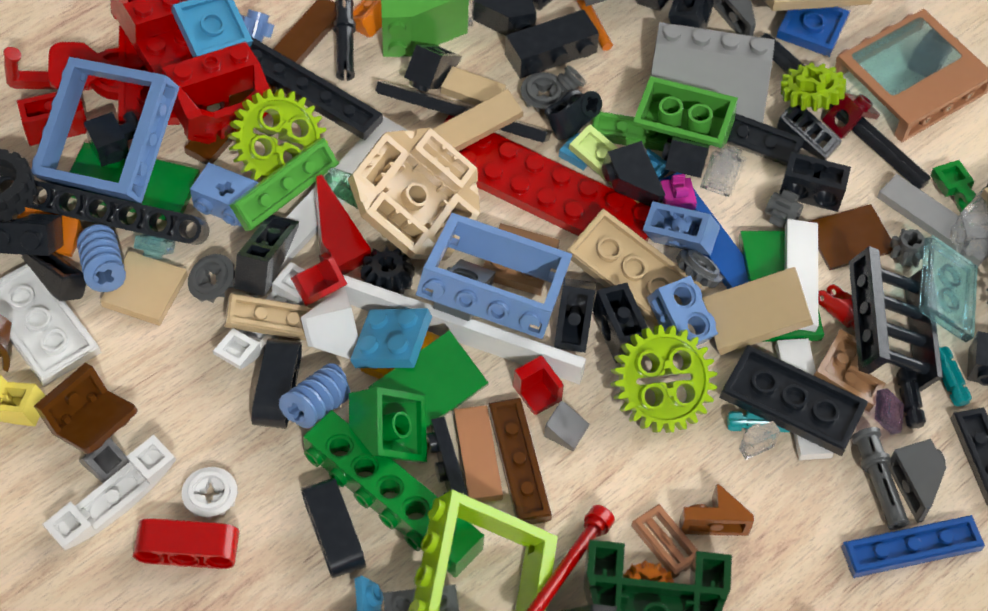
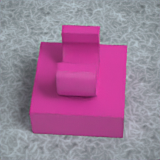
(679, 192)

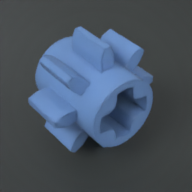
(258, 25)

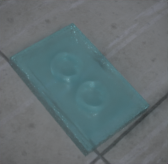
(948, 288)

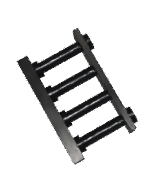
(873, 329)

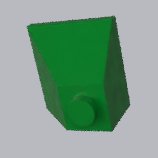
(390, 423)

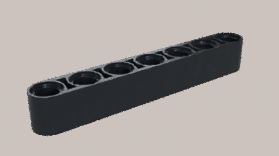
(116, 212)

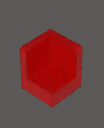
(319, 281)
(538, 385)

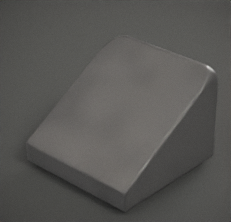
(565, 426)
(105, 460)

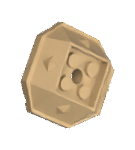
(421, 167)

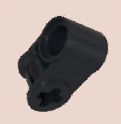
(573, 112)

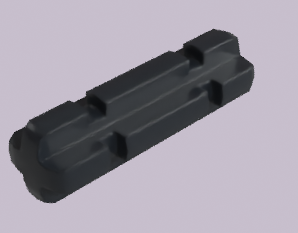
(911, 398)

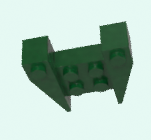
(606, 586)

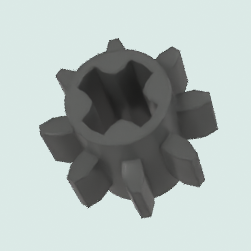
(783, 207)
(908, 247)

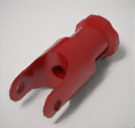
(838, 305)

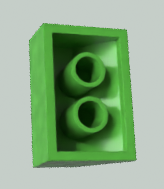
(686, 112)

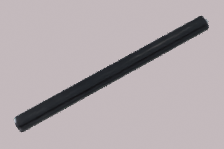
(863, 128)

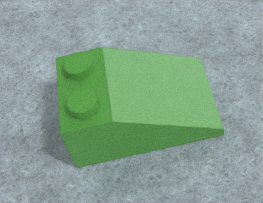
(421, 23)

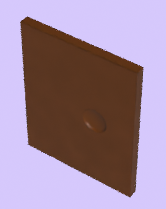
(849, 233)

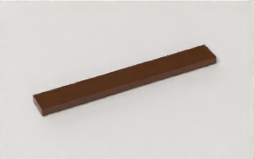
(294, 45)

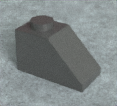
(918, 475)

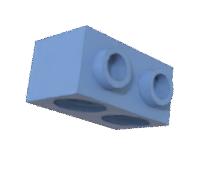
(691, 311)

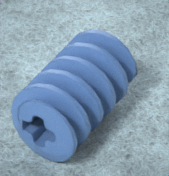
(101, 258)
(315, 396)

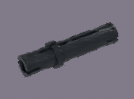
(344, 27)

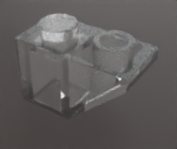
(723, 170)

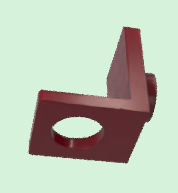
(856, 106)

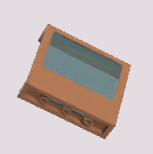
(916, 72)

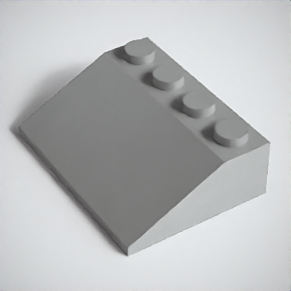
(716, 62)

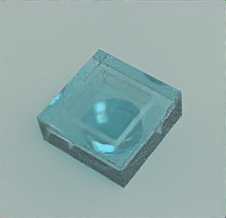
(154, 246)

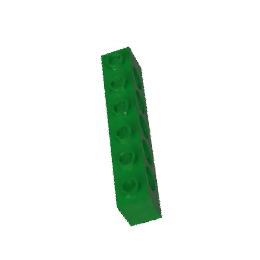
(334, 435)

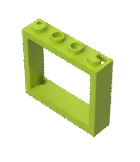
(438, 540)

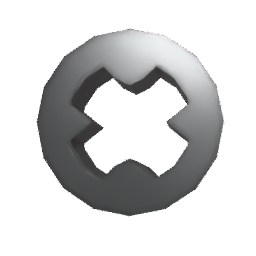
(571, 79)

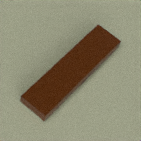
(519, 461)

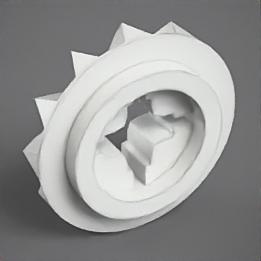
(199, 482)

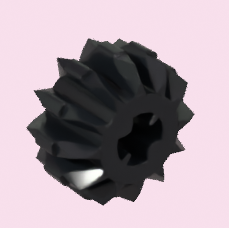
(388, 270)

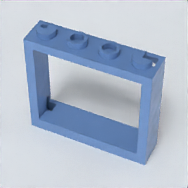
(144, 143)
(486, 300)

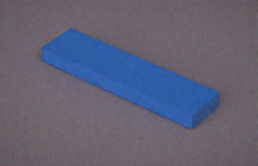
(912, 546)

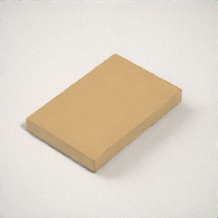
(758, 310)

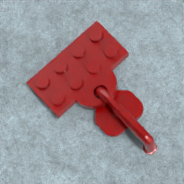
(129, 95)

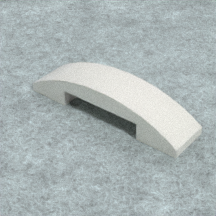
(244, 347)
(112, 498)

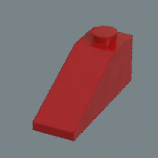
(337, 231)

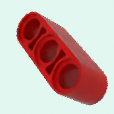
(186, 543)

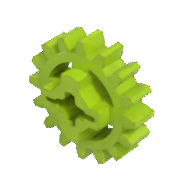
(813, 86)

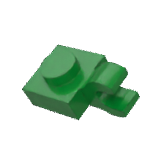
(956, 181)

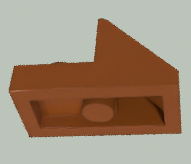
(724, 517)

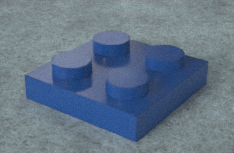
(814, 28)

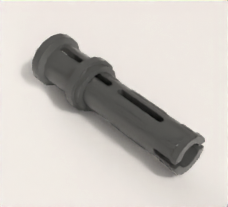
(876, 463)

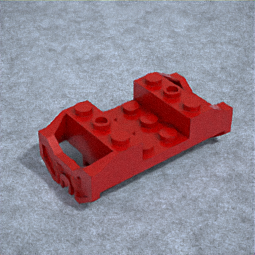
(201, 79)

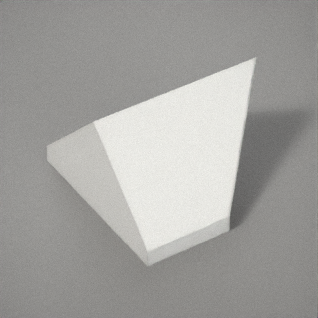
(332, 325)

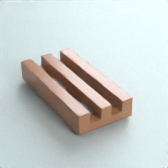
(655, 546)

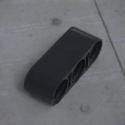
(276, 377)
(333, 528)

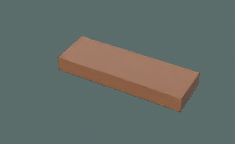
(478, 454)

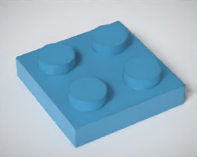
(210, 25)
(391, 338)

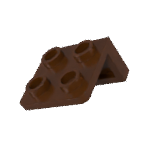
(84, 410)

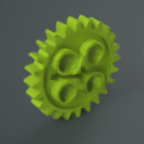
(284, 113)
(667, 408)

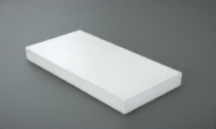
(42, 327)

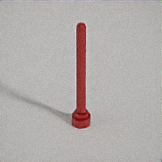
(596, 523)

